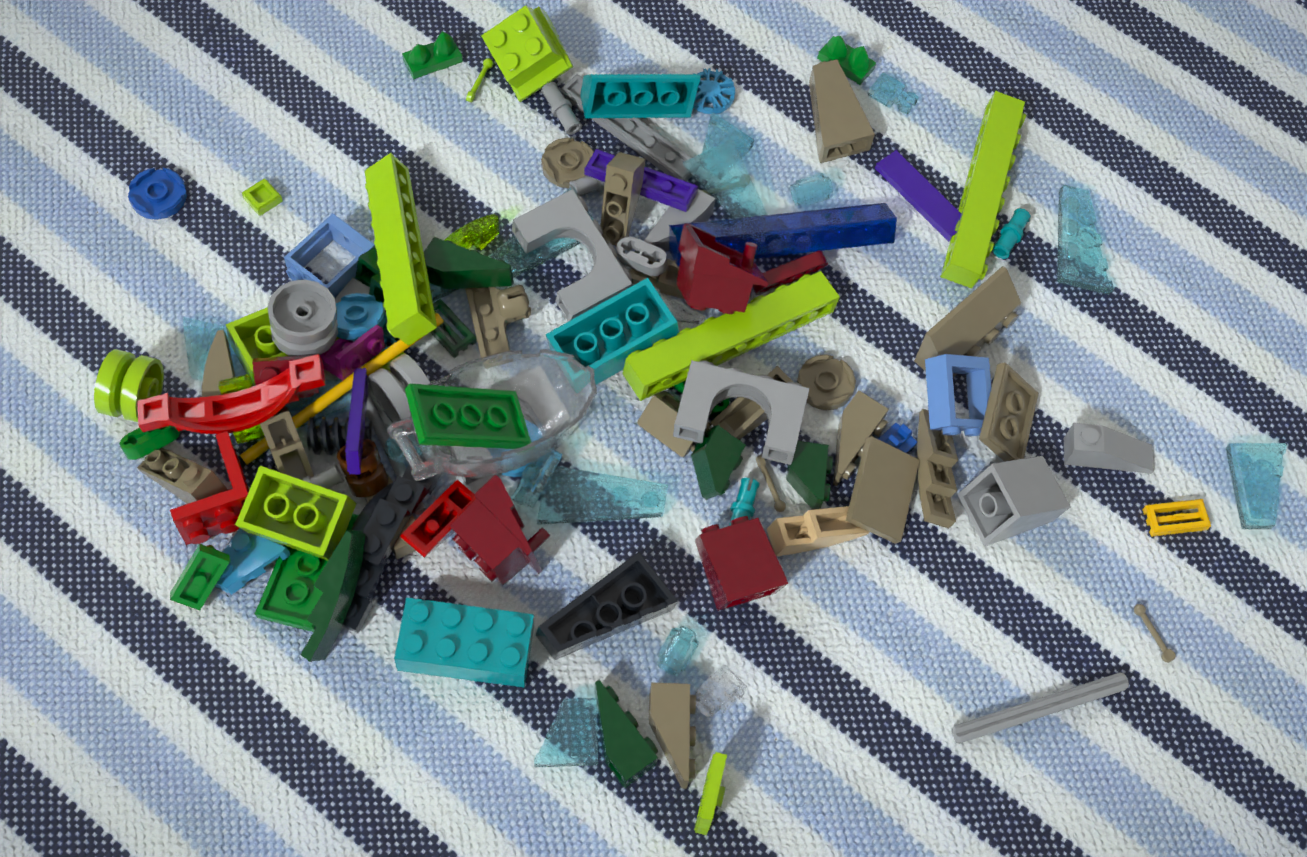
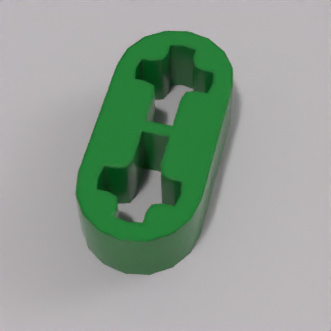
(139, 443)

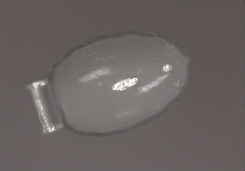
(552, 397)

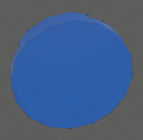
(157, 193)

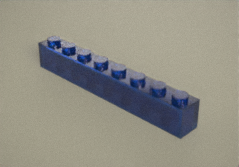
(799, 230)

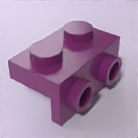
(348, 355)

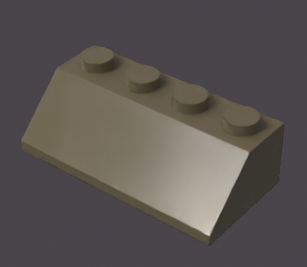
(973, 320)

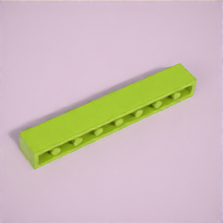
(983, 190)
(399, 251)
(730, 334)

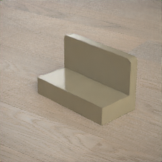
(660, 419)

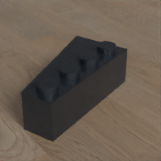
(611, 606)

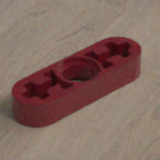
(792, 271)

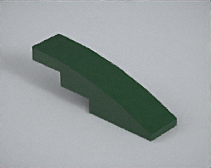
(338, 586)

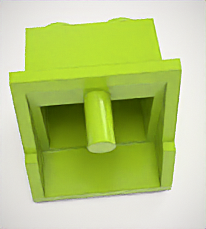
(527, 50)

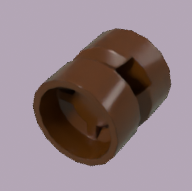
(372, 476)

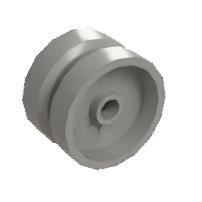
(303, 318)
(390, 386)

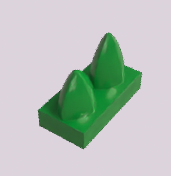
(432, 57)
(853, 61)
(199, 576)

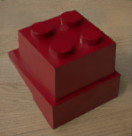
(714, 273)
(494, 535)

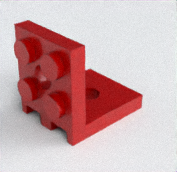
(218, 512)

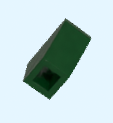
(716, 460)
(809, 473)

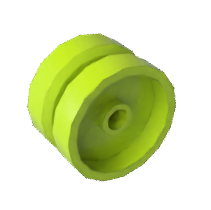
(124, 381)

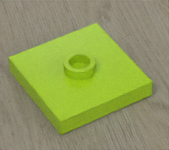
(712, 793)

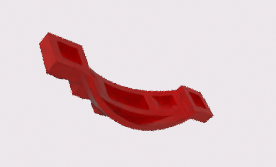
(233, 410)

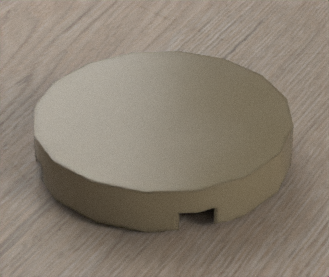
(565, 161)
(828, 380)

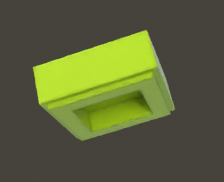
(262, 197)

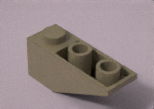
(621, 196)
(858, 421)
(181, 476)
(670, 722)

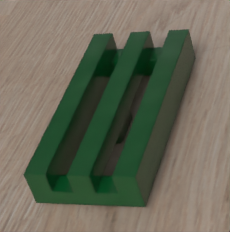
(461, 344)

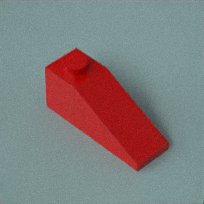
(434, 523)

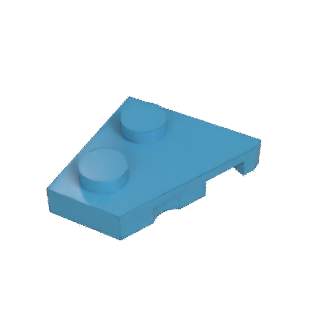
(247, 559)

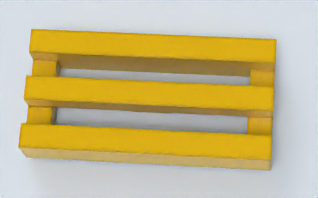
(1157, 530)

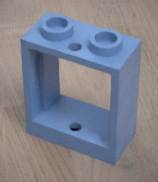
(330, 229)
(941, 392)

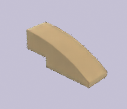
(812, 531)

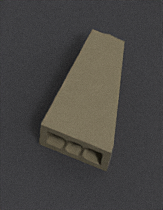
(837, 115)

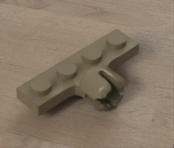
(492, 312)

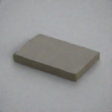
(1008, 414)
(883, 490)

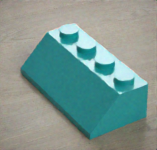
(639, 95)

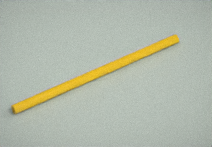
(334, 393)

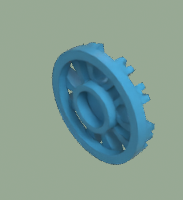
(712, 91)

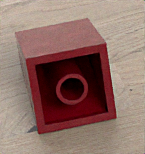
(739, 562)

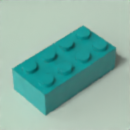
(615, 329)
(464, 642)

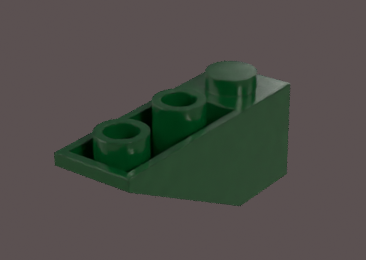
(462, 268)
(623, 746)

